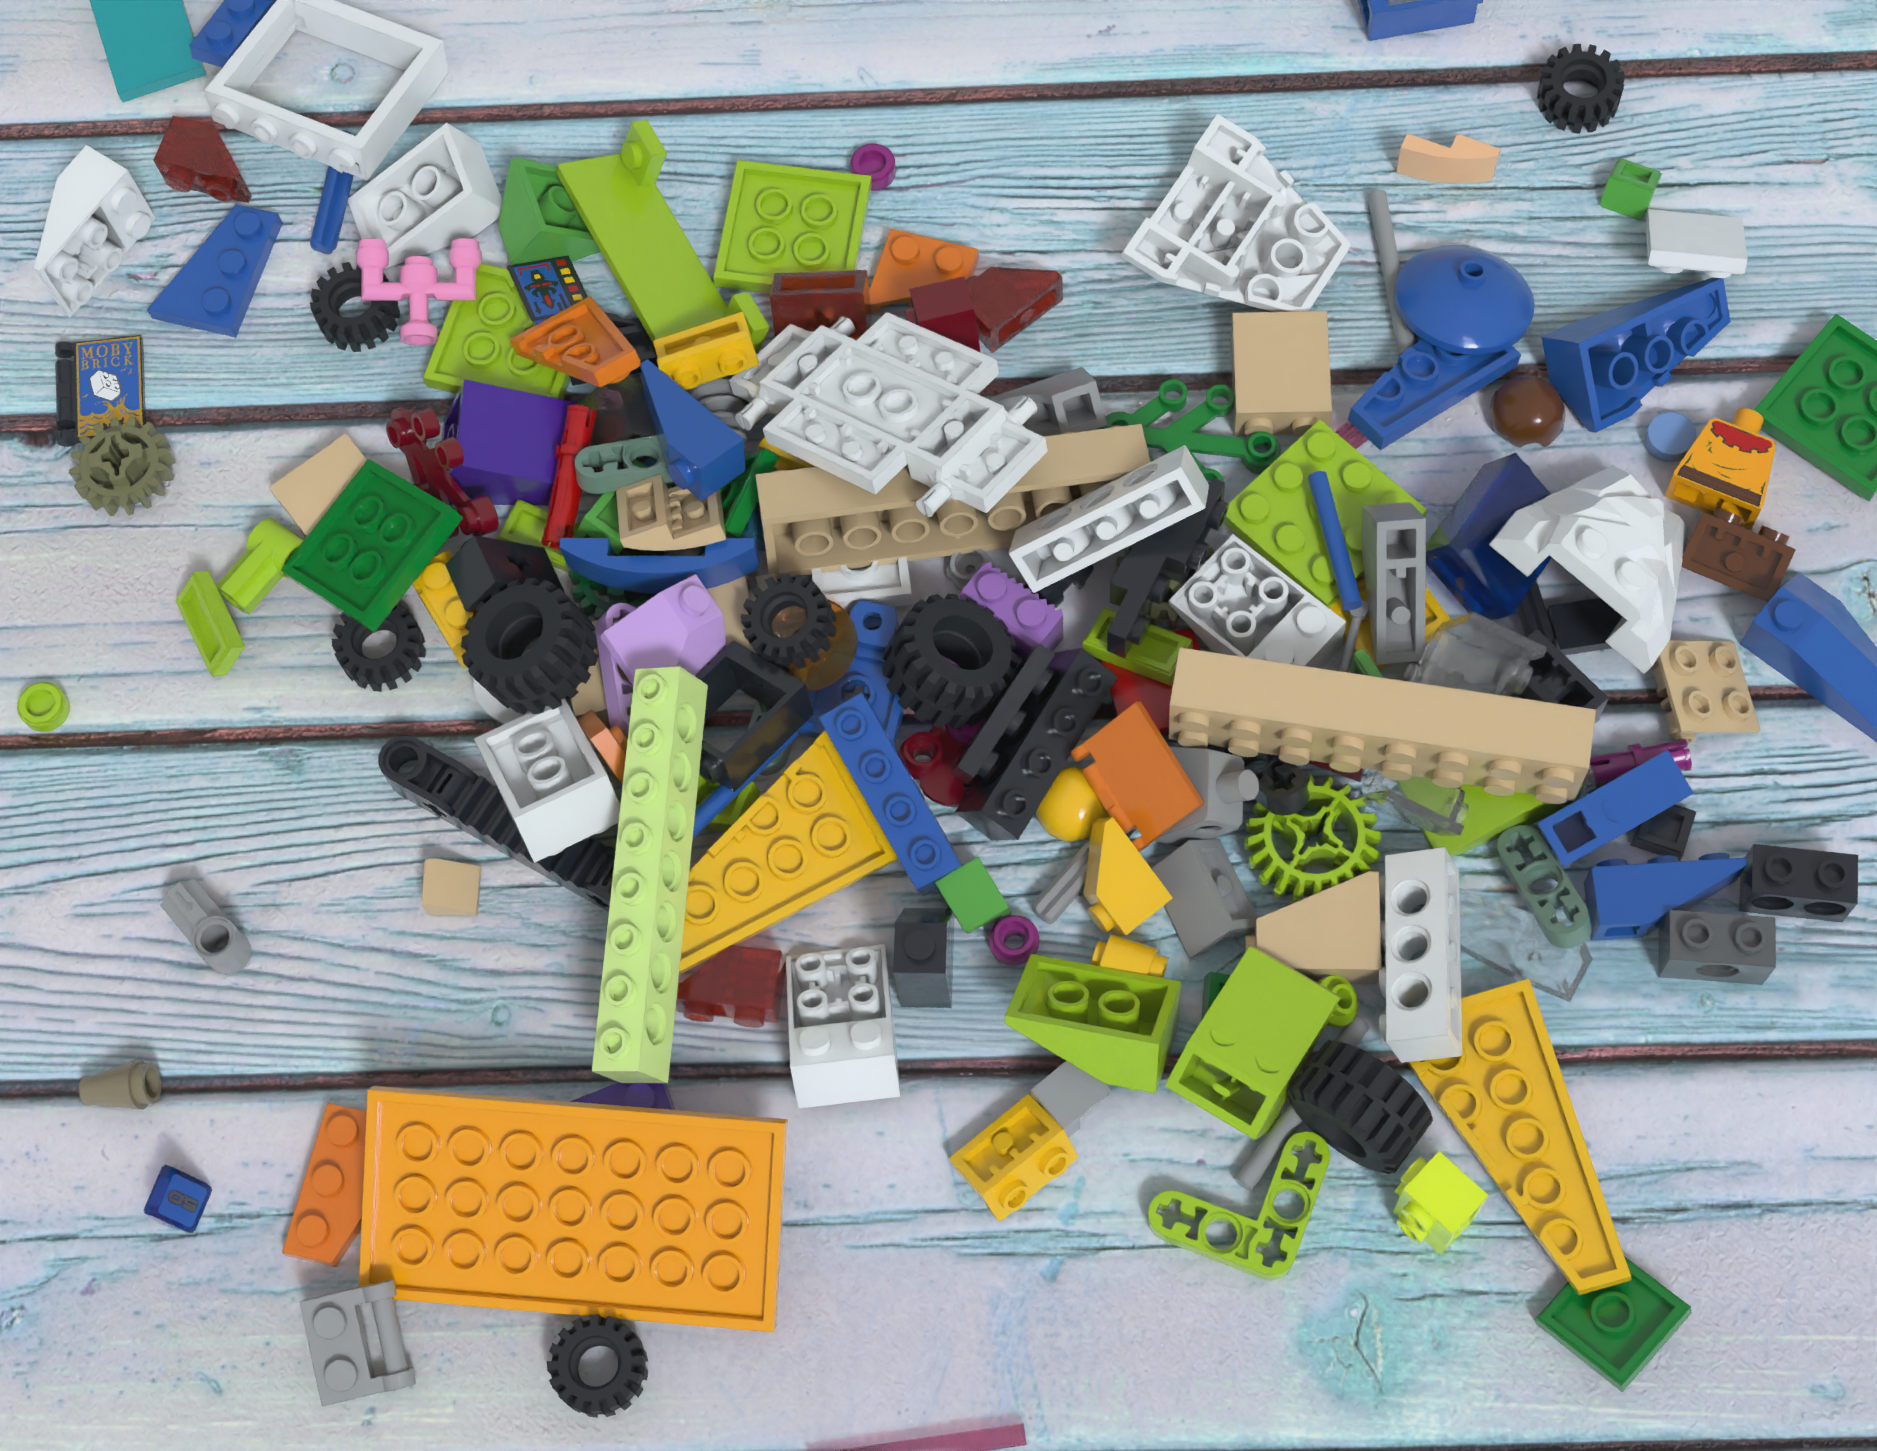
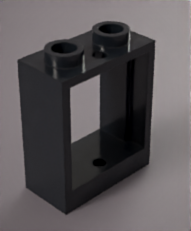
(780, 691)

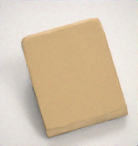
(450, 887)

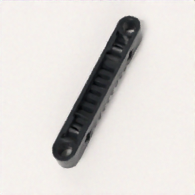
(478, 809)

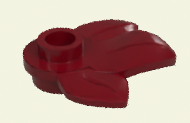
(935, 774)

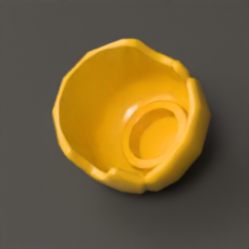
(1070, 807)

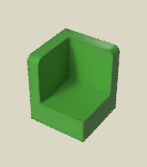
(972, 896)

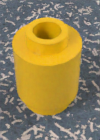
(1129, 956)

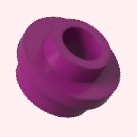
(1013, 926)

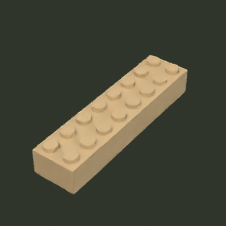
(831, 523)
(1381, 725)

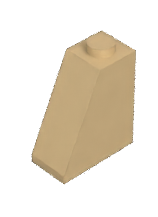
(1327, 932)

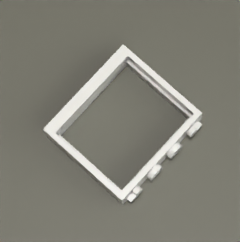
(350, 28)

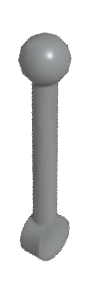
(1357, 616)

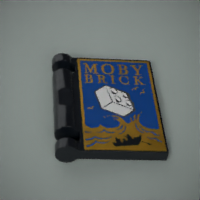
(98, 385)

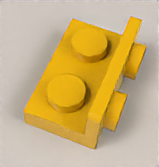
(1014, 1157)

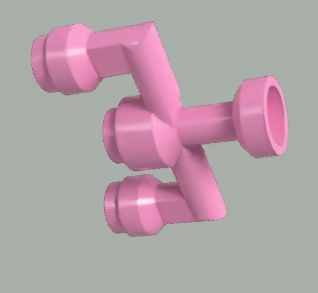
(418, 283)

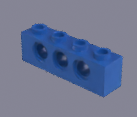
(891, 793)

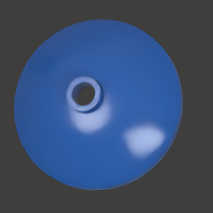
(1464, 299)

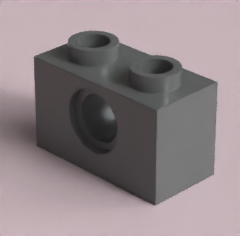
(1717, 947)

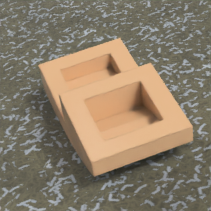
(1463, 163)

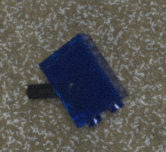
(1470, 566)

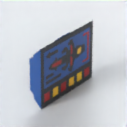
(547, 286)

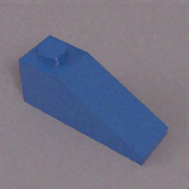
(695, 443)

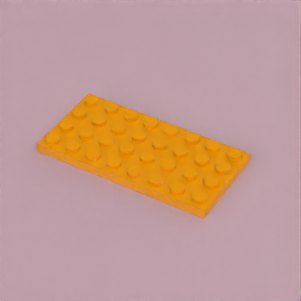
(574, 1207)

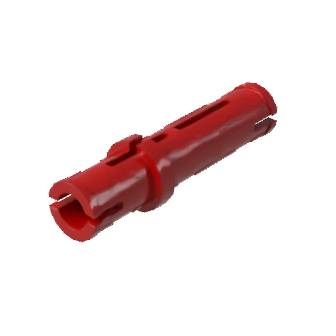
(565, 490)

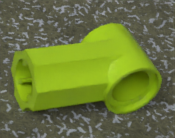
(260, 566)

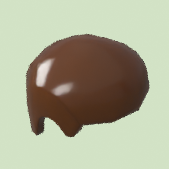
(1527, 411)

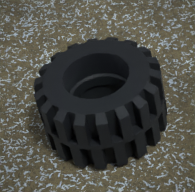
(509, 625)
(934, 685)
(1360, 1106)

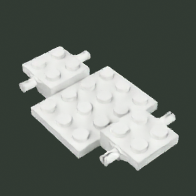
(888, 405)

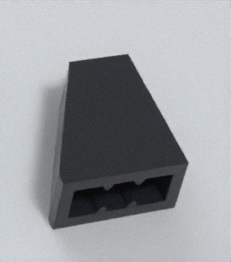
(924, 957)

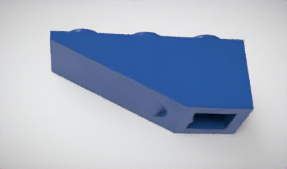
(1614, 809)
(1637, 897)

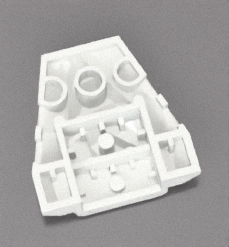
(1238, 229)
(1613, 543)

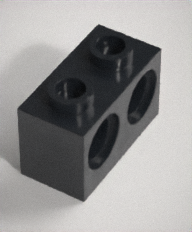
(1799, 883)

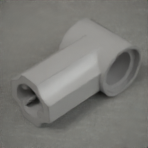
(206, 926)

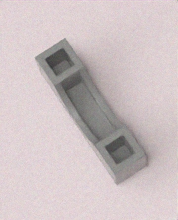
(1063, 403)

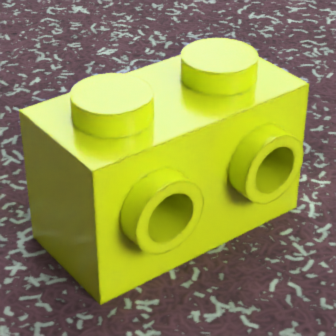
(1436, 1202)

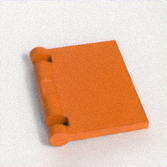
(1138, 776)

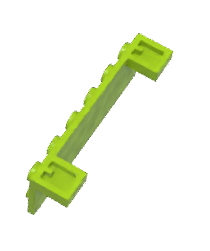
(646, 242)

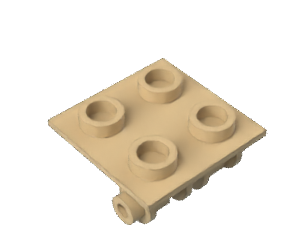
(1703, 689)

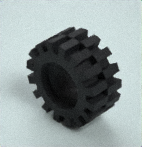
(1585, 67)
(352, 330)
(775, 599)
(387, 668)
(570, 1349)

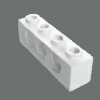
(1109, 519)
(1435, 1025)

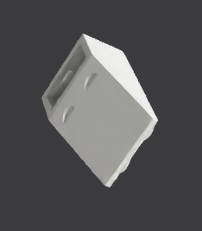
(89, 227)
(1256, 611)
(841, 1026)

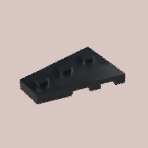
(1007, 715)

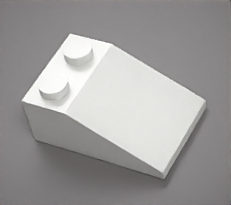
(429, 197)
(550, 780)

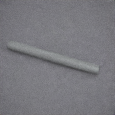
(1389, 263)
(1287, 1122)

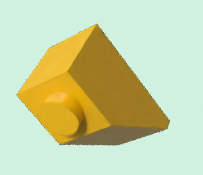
(1119, 881)

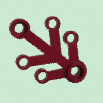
(429, 468)

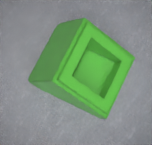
(1630, 189)

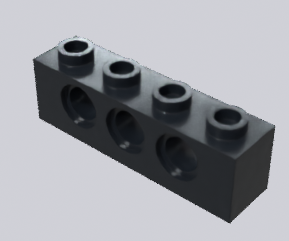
(1039, 748)

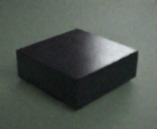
(1666, 832)

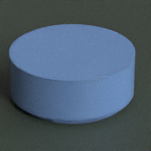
(1670, 436)

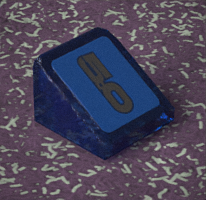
(177, 1199)

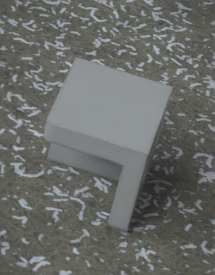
(1069, 1095)

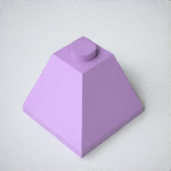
(669, 630)

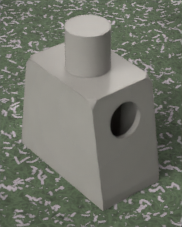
(1223, 788)

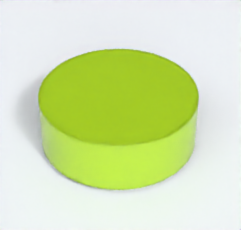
(43, 706)

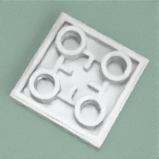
(1695, 243)

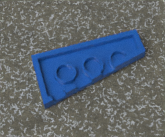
(1422, 387)

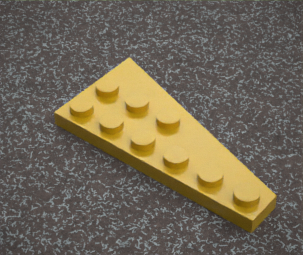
(783, 855)
(1523, 1130)

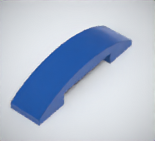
(652, 574)

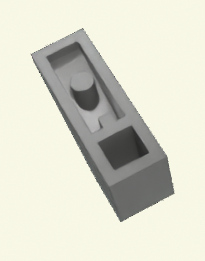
(1395, 580)

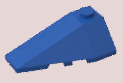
(1623, 353)
(1819, 649)

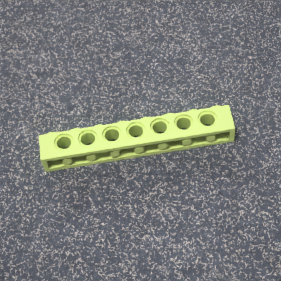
(650, 877)

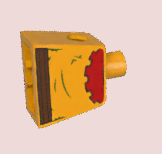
(1726, 468)

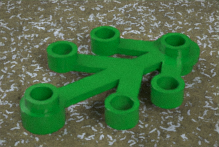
(1183, 430)

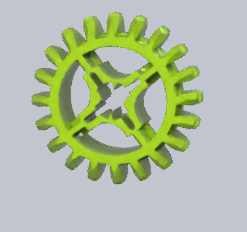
(1330, 853)

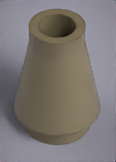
(123, 1086)

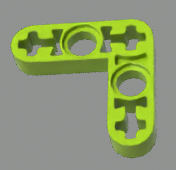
(1249, 1232)

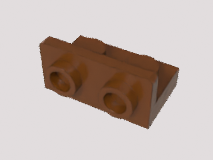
(1738, 556)

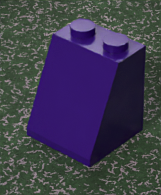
(505, 442)

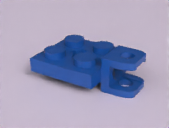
(864, 672)

